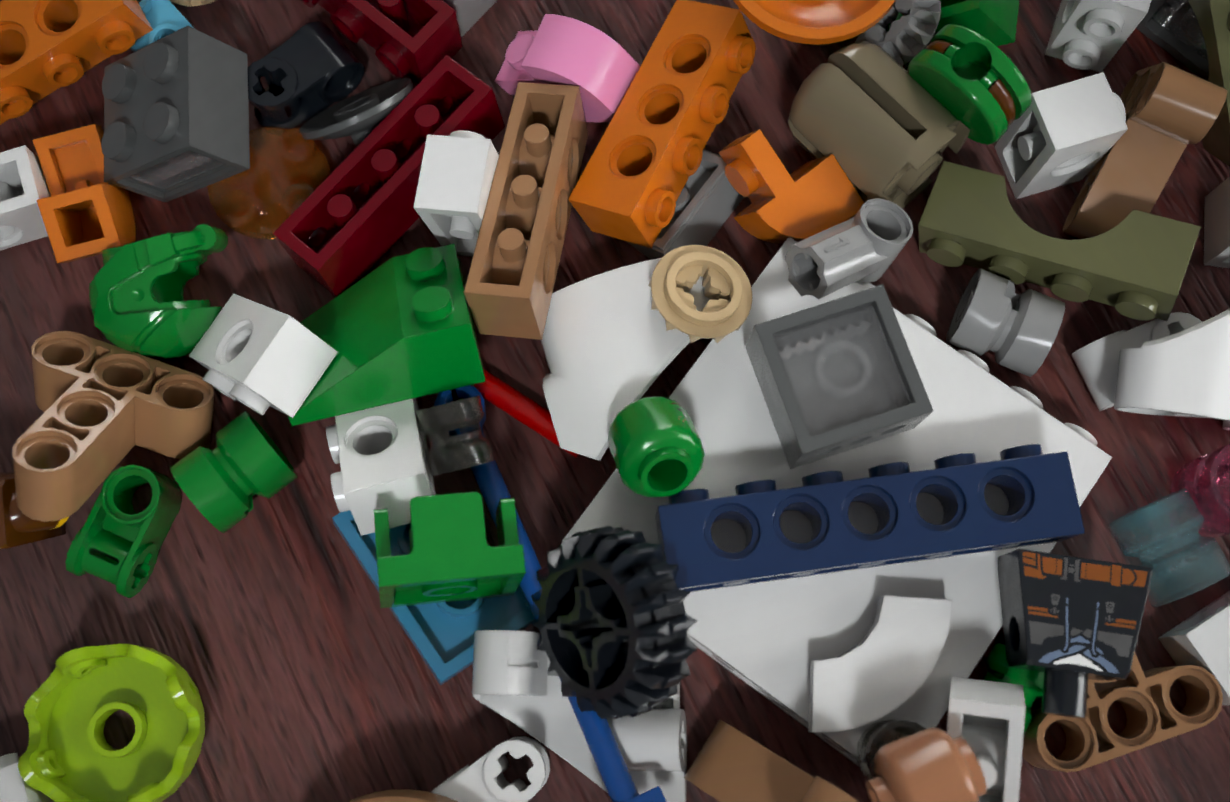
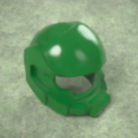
(141, 297)

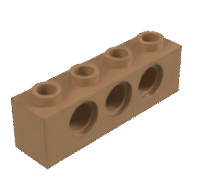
(527, 212)

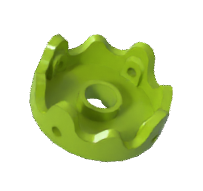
(68, 718)

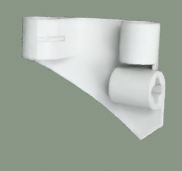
(605, 352)
(1179, 373)
(515, 683)

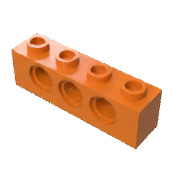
(57, 42)
(664, 122)

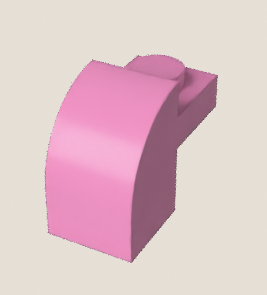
(574, 55)

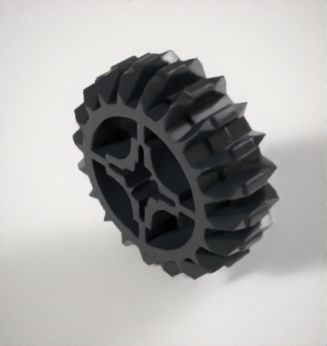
(613, 622)

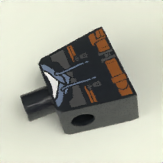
(1070, 621)

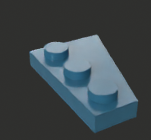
(444, 629)

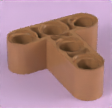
(1163, 115)
(95, 411)
(1147, 710)
(742, 770)

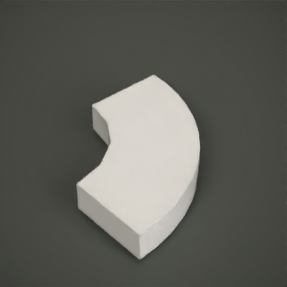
(884, 666)

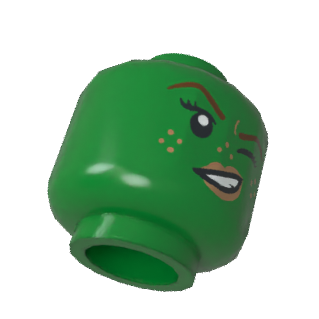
(655, 447)

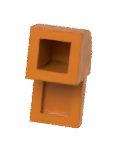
(786, 203)
(82, 209)

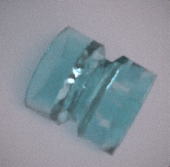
(1169, 542)

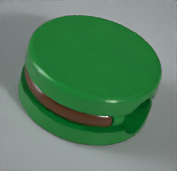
(972, 81)

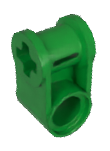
(121, 533)

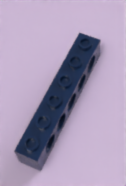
(1039, 512)

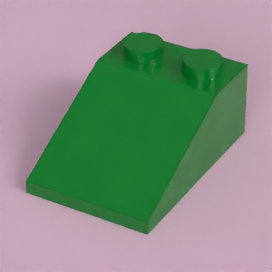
(395, 336)

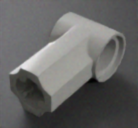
(850, 251)

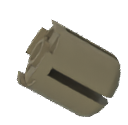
(874, 123)

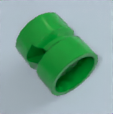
(228, 476)

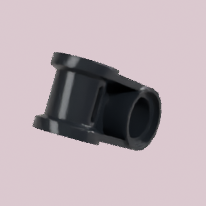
(304, 73)

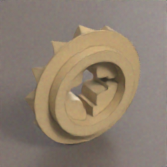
(724, 286)

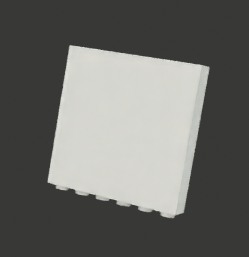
(778, 627)

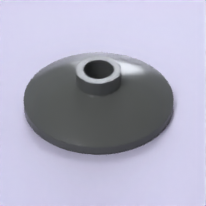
(357, 114)

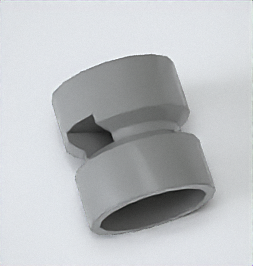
(1009, 324)

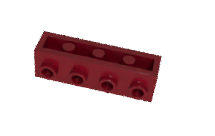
(405, 33)
(373, 191)

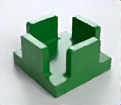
(449, 552)

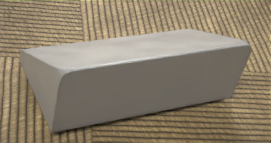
(699, 210)

